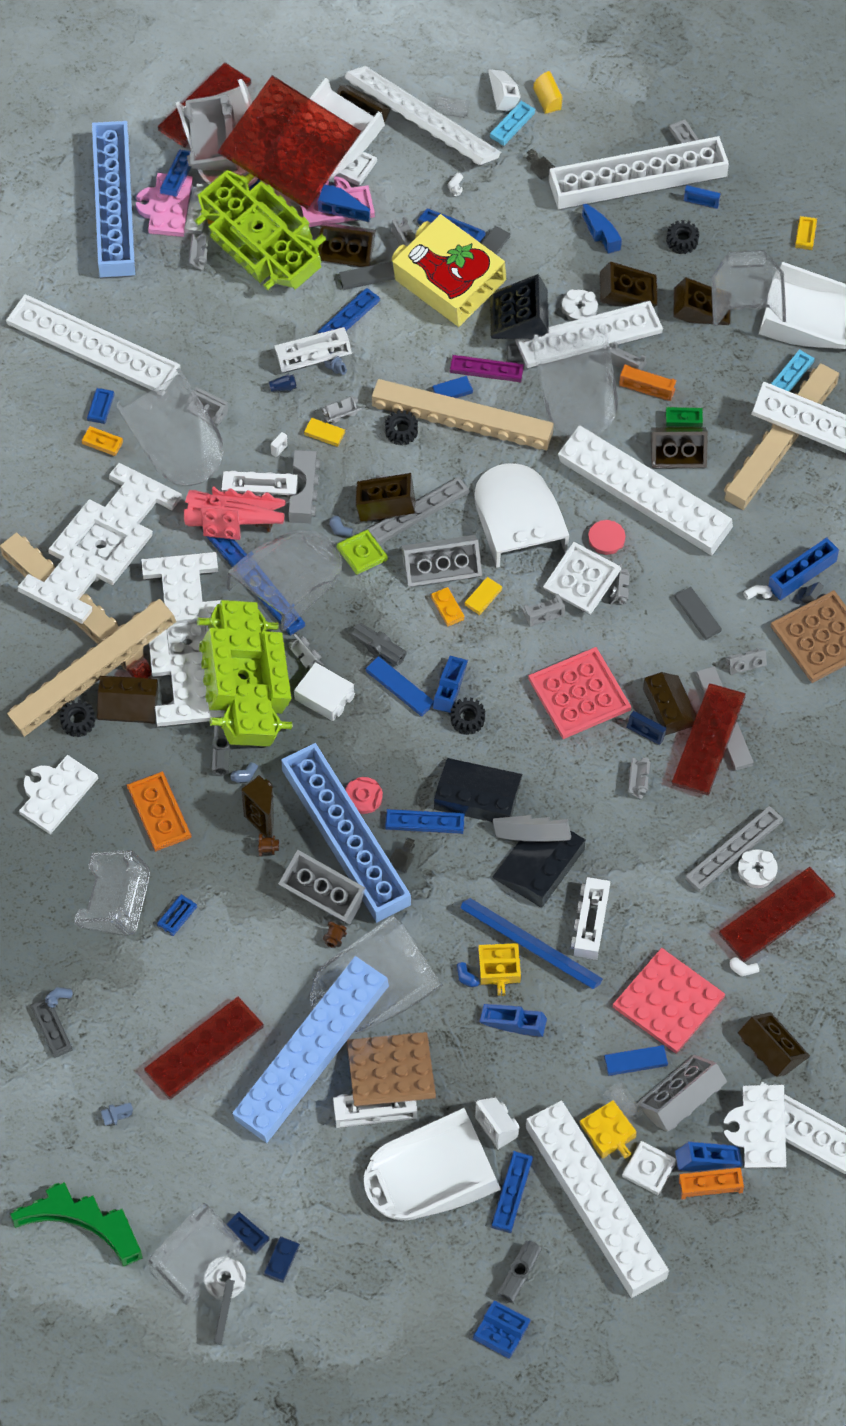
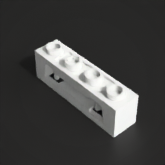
(313, 349)
(260, 483)
(586, 947)
(346, 1113)

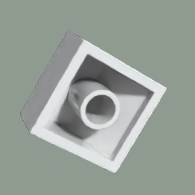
(496, 1122)

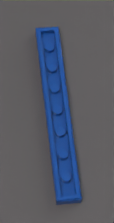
(233, 554)
(531, 943)

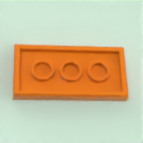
(159, 811)

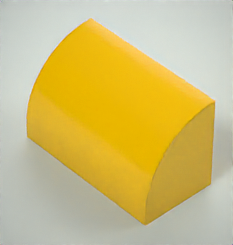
(548, 93)

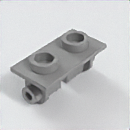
(198, 250)
(348, 408)
(617, 592)
(301, 646)
(751, 660)
(638, 781)

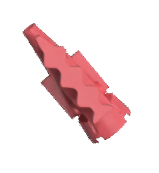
(226, 511)

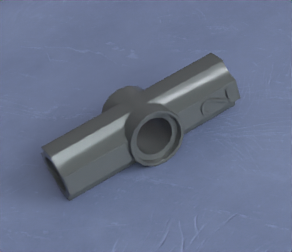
(378, 644)
(221, 756)
(513, 1281)

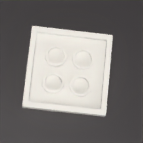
(582, 578)

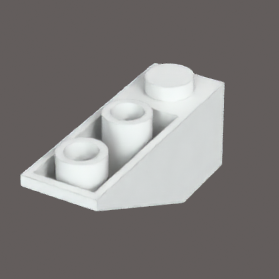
(504, 90)

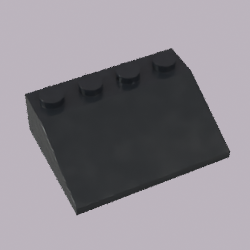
(520, 310)
(477, 790)
(539, 867)

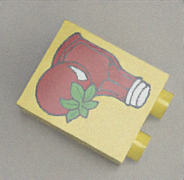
(448, 269)

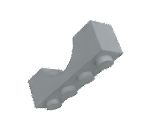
(301, 505)

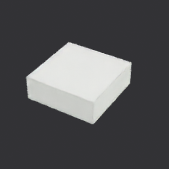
(279, 444)

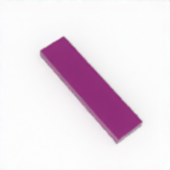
(486, 368)

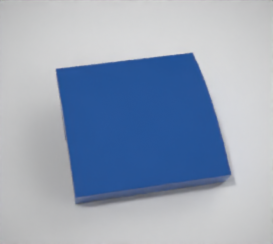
(501, 1329)

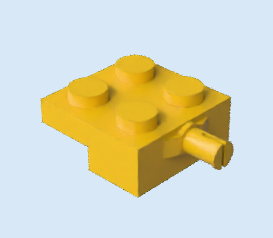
(499, 965)
(609, 1130)

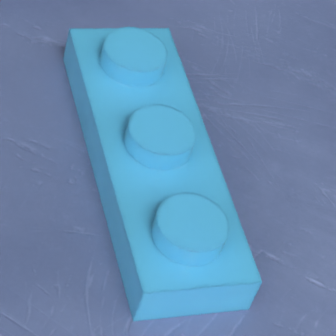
(512, 123)
(793, 371)

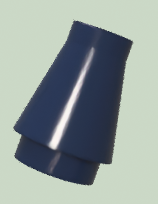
(283, 383)

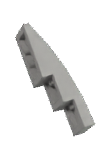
(529, 829)

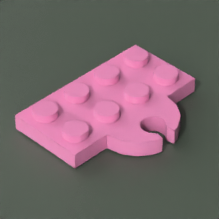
(361, 193)
(165, 212)

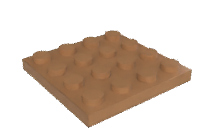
(816, 635)
(391, 1069)

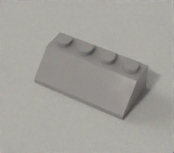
(441, 560)
(323, 887)
(682, 1092)

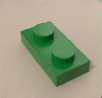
(684, 417)

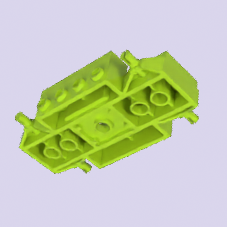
(279, 248)
(237, 645)

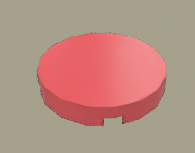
(606, 537)
(365, 794)

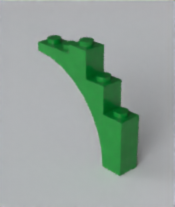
(85, 1213)

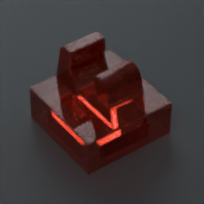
(140, 669)

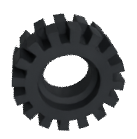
(686, 229)
(401, 436)
(77, 708)
(464, 725)

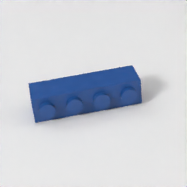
(803, 568)

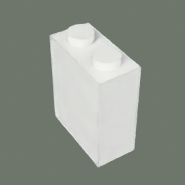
(324, 692)

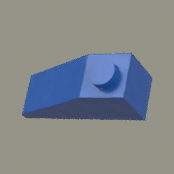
(340, 203)
(707, 1156)

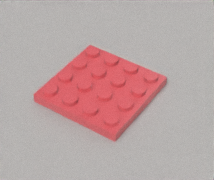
(579, 693)
(668, 1000)

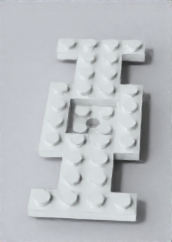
(115, 527)
(184, 600)

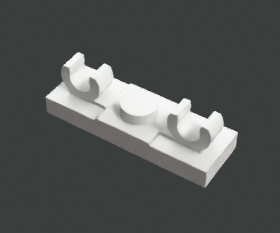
(194, 211)

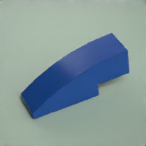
(601, 229)
(450, 684)
(514, 1019)

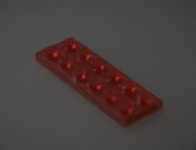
(222, 80)
(708, 739)
(776, 914)
(203, 1048)

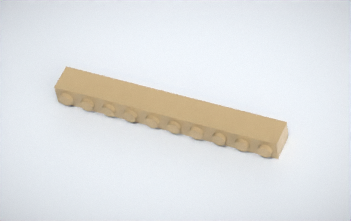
(463, 414)
(776, 442)
(31, 561)
(87, 669)

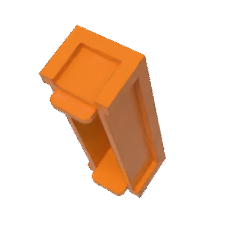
(647, 383)
(711, 1182)

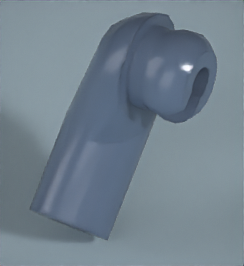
(338, 528)
(244, 775)
(51, 998)

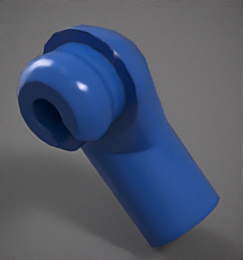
(465, 977)

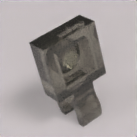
(539, 166)
(402, 858)

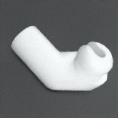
(454, 186)
(758, 589)
(743, 969)

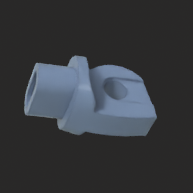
(336, 365)
(114, 1113)

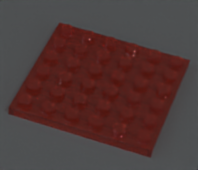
(289, 142)

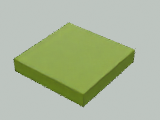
(362, 552)

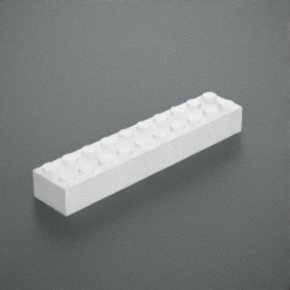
(638, 172)
(645, 490)
(596, 1199)

